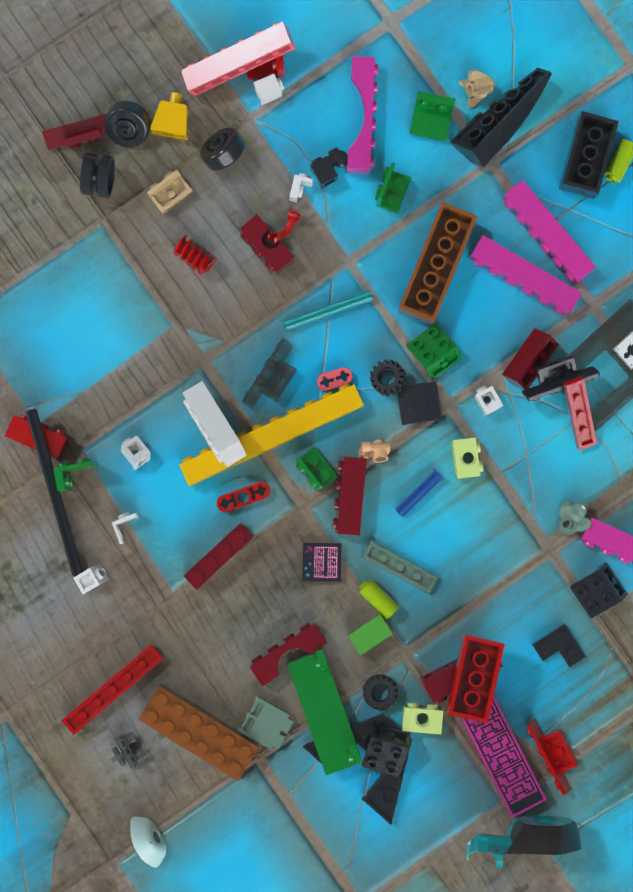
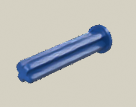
(430, 482)

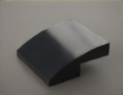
(419, 403)

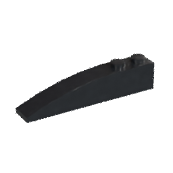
(494, 128)

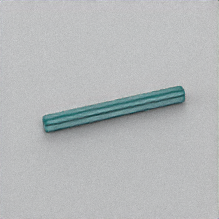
(327, 310)

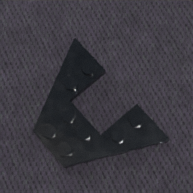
(384, 792)

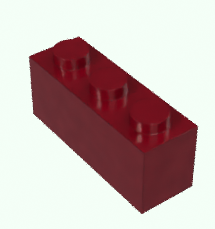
(532, 354)

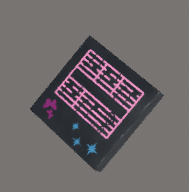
(321, 562)

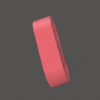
(332, 375)

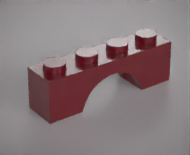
(218, 556)
(308, 639)

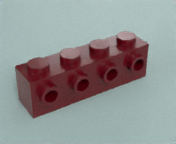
(350, 495)

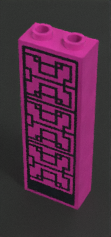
(505, 762)

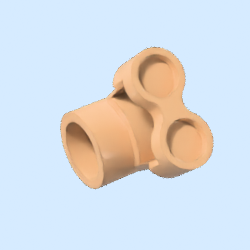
(377, 450)

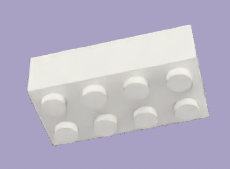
(213, 424)

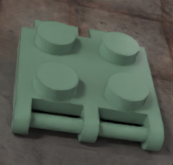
(266, 724)

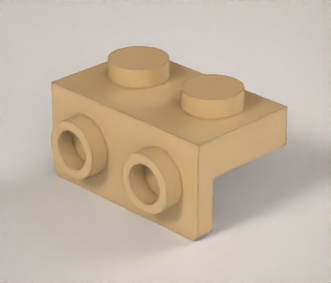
(169, 191)

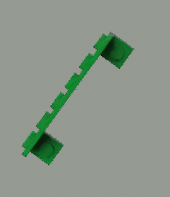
(324, 712)

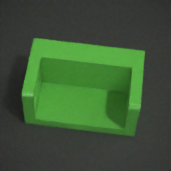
(370, 634)

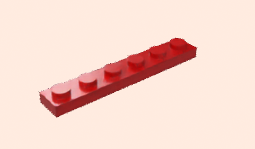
(112, 689)

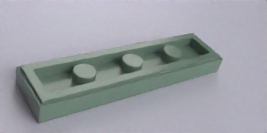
(400, 567)

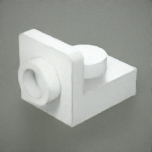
(297, 189)
(91, 578)

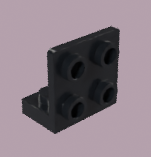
(599, 591)
(386, 749)

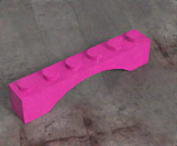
(363, 79)

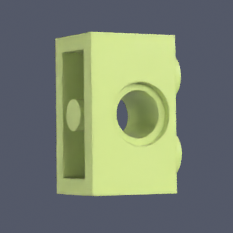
(462, 469)
(433, 723)

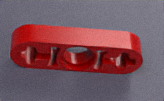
(246, 489)

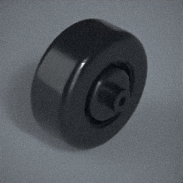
(127, 124)
(222, 149)

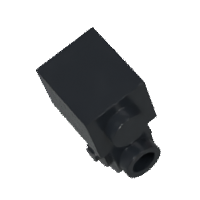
(323, 168)

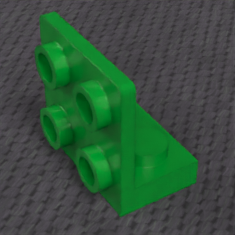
(432, 116)
(393, 190)
(434, 351)
(316, 468)
(63, 480)

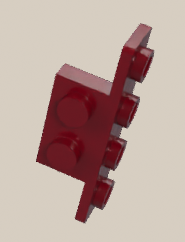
(75, 133)

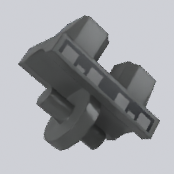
(132, 758)

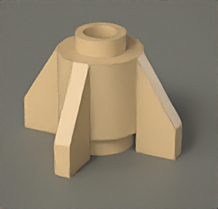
(477, 87)

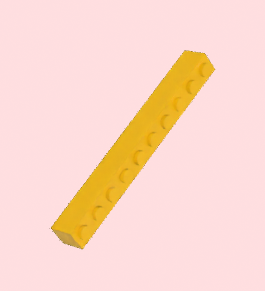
(276, 432)

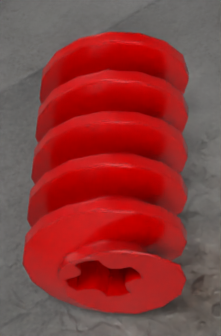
(193, 255)

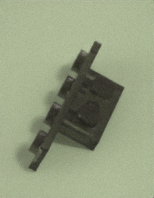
(273, 376)

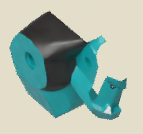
(529, 836)

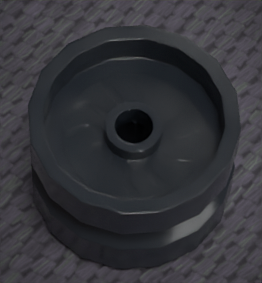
(97, 175)

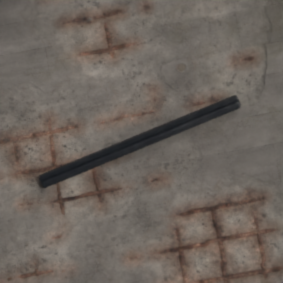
(55, 496)

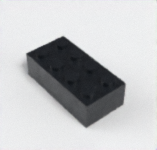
(588, 155)

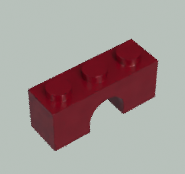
(276, 258)

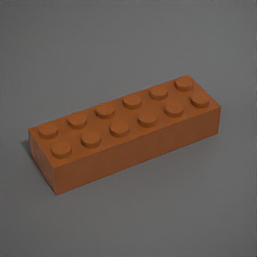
(437, 263)
(199, 732)

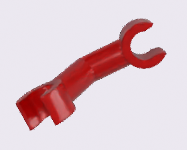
(293, 217)

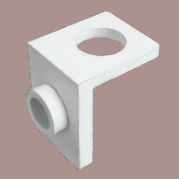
(122, 519)

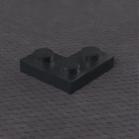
(562, 641)

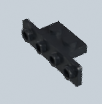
(554, 374)

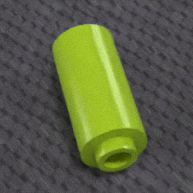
(620, 161)
(378, 598)

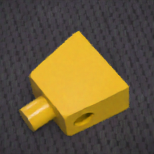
(171, 118)

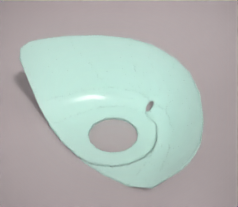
(141, 835)

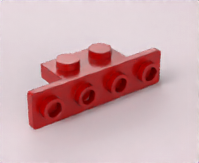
(555, 752)

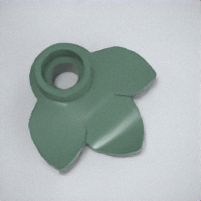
(575, 515)

